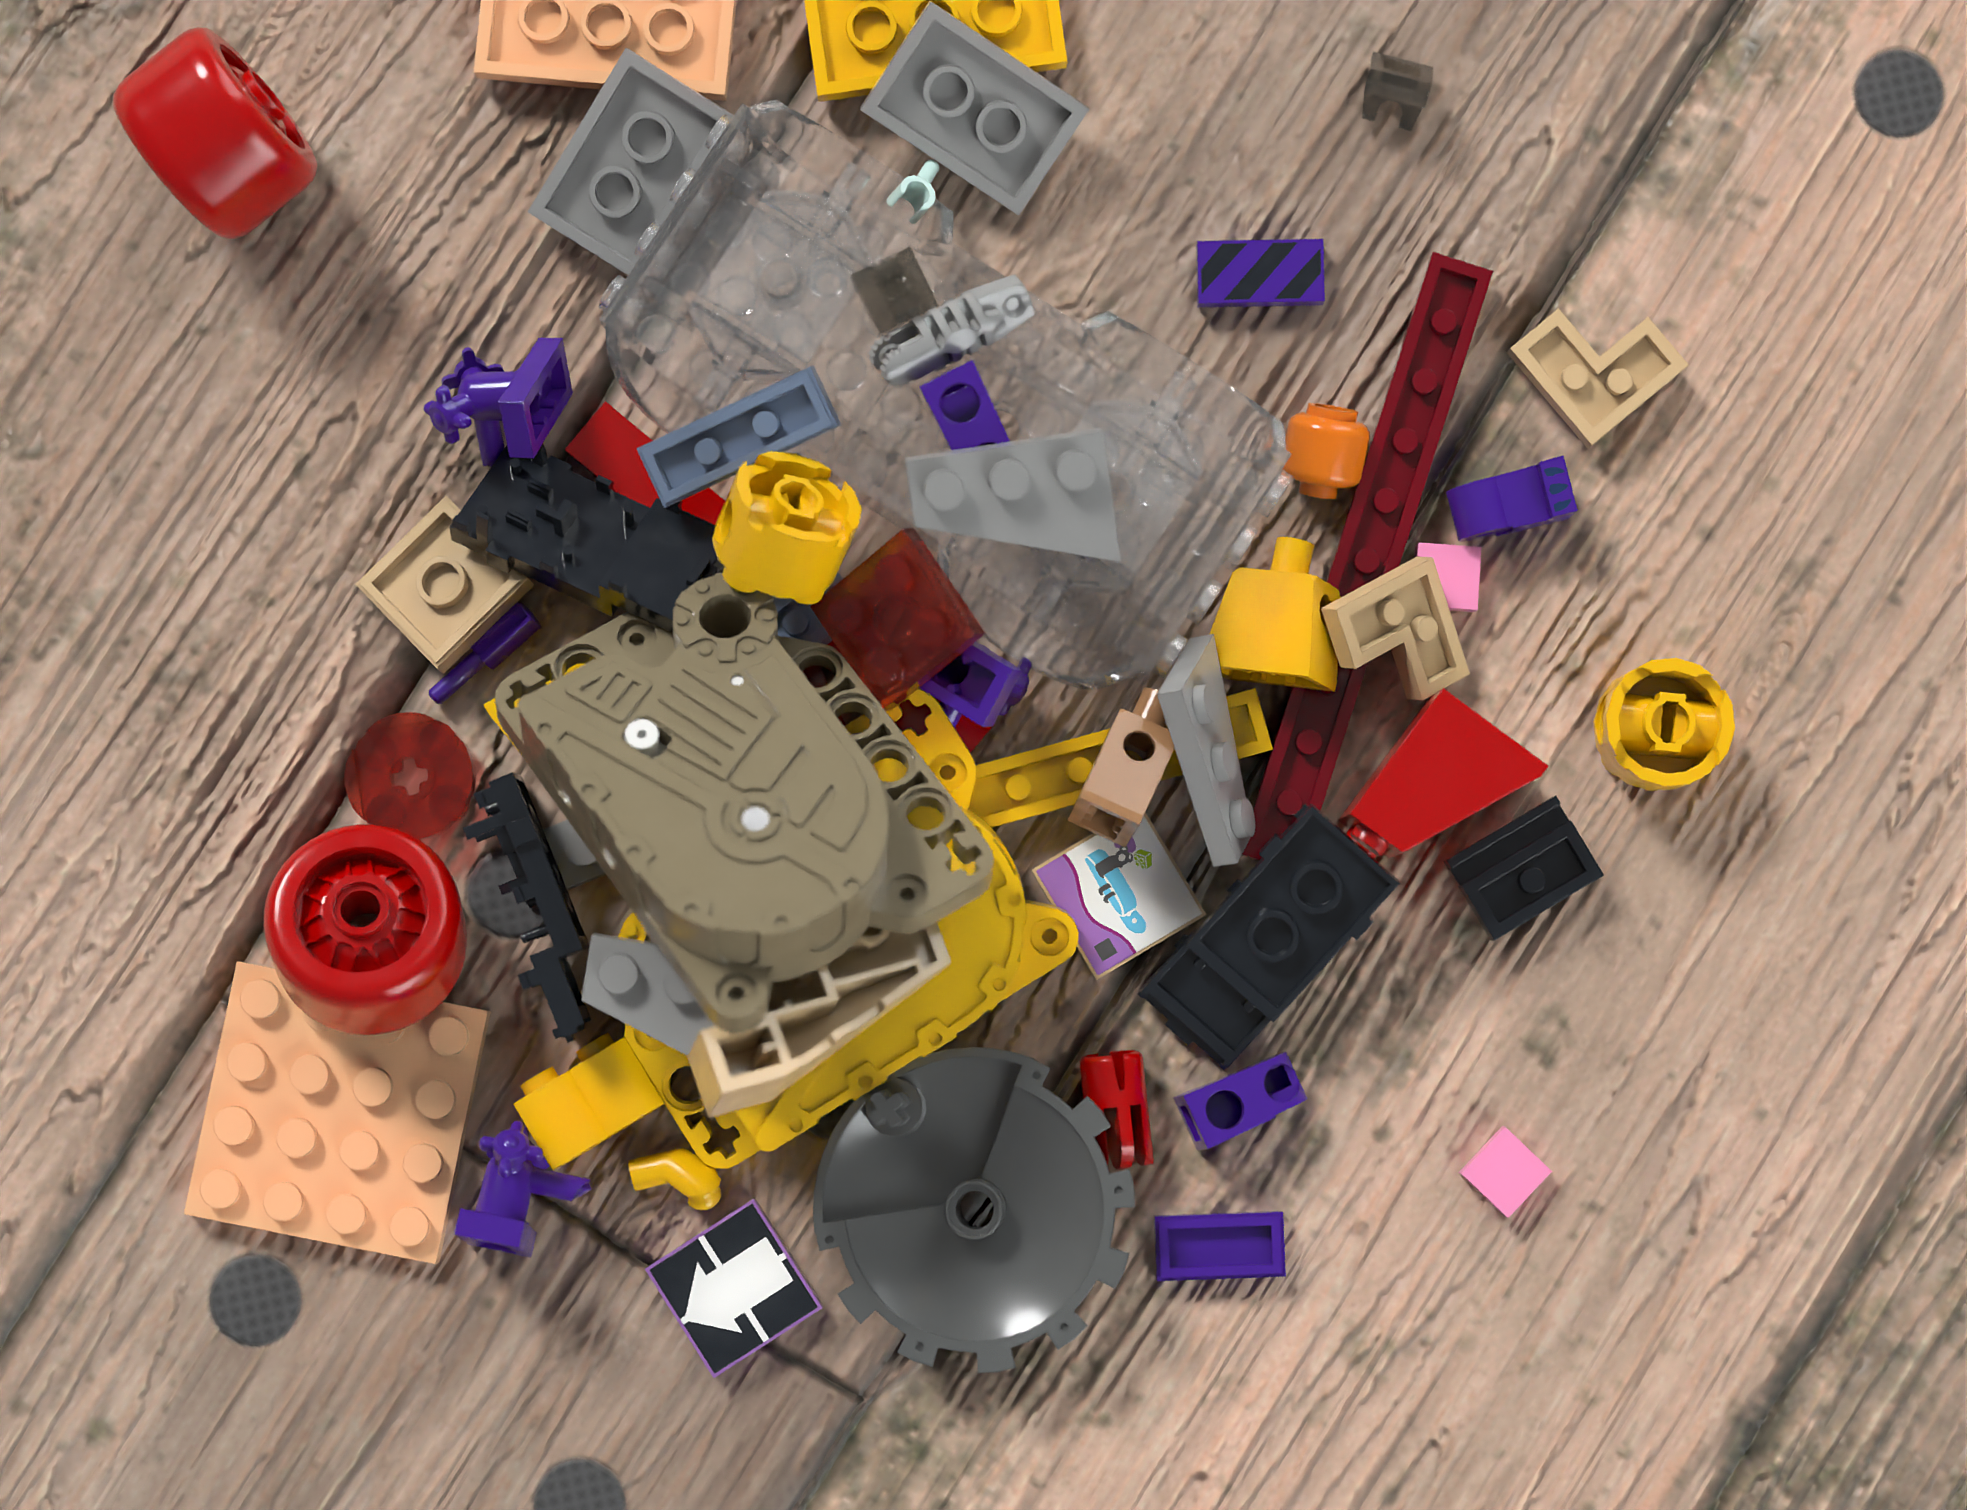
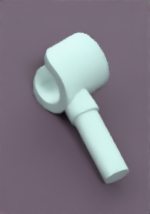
(917, 190)

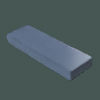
(724, 440)

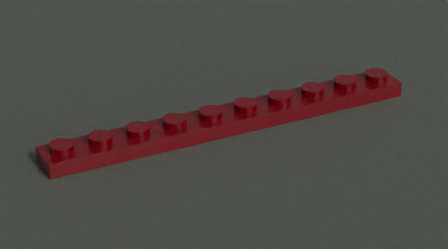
(1376, 527)

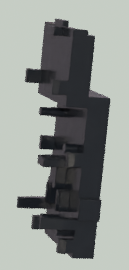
(585, 537)
(540, 885)
(1269, 936)

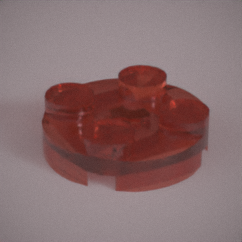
(382, 754)

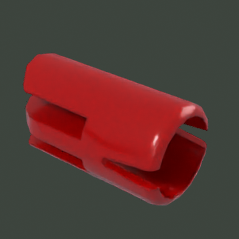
(1120, 1092)

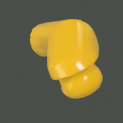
(682, 1171)

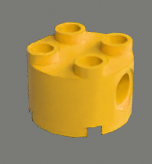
(785, 527)
(1663, 725)

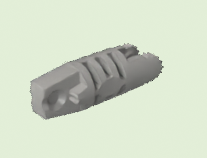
(952, 331)

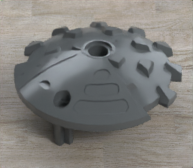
(896, 1192)

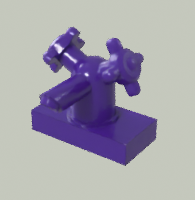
(522, 399)
(979, 685)
(506, 1189)

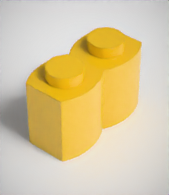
(587, 1102)

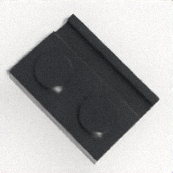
(1523, 868)

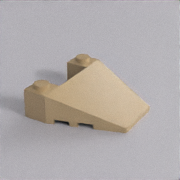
(813, 1017)

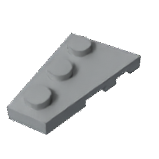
(1021, 492)
(1206, 749)
(642, 990)

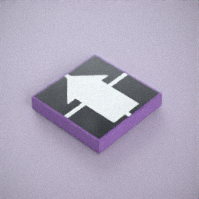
(734, 1288)

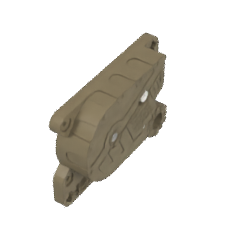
(737, 794)

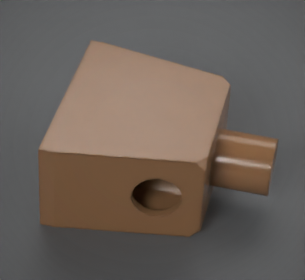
(1121, 787)

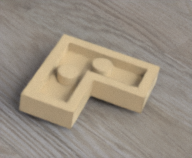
(1592, 389)
(1405, 615)

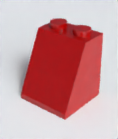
(1436, 776)

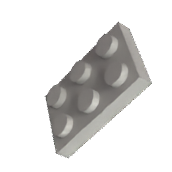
(974, 108)
(626, 160)

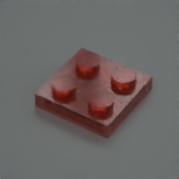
(898, 619)

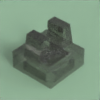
(1396, 81)
(893, 291)

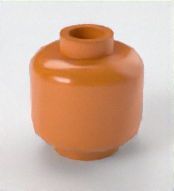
(1326, 449)

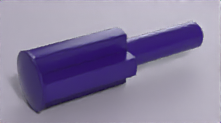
(491, 650)

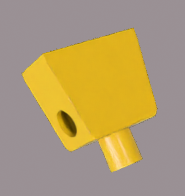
(1274, 623)

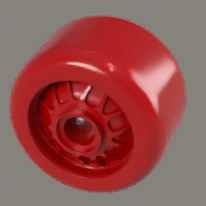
(214, 133)
(373, 974)

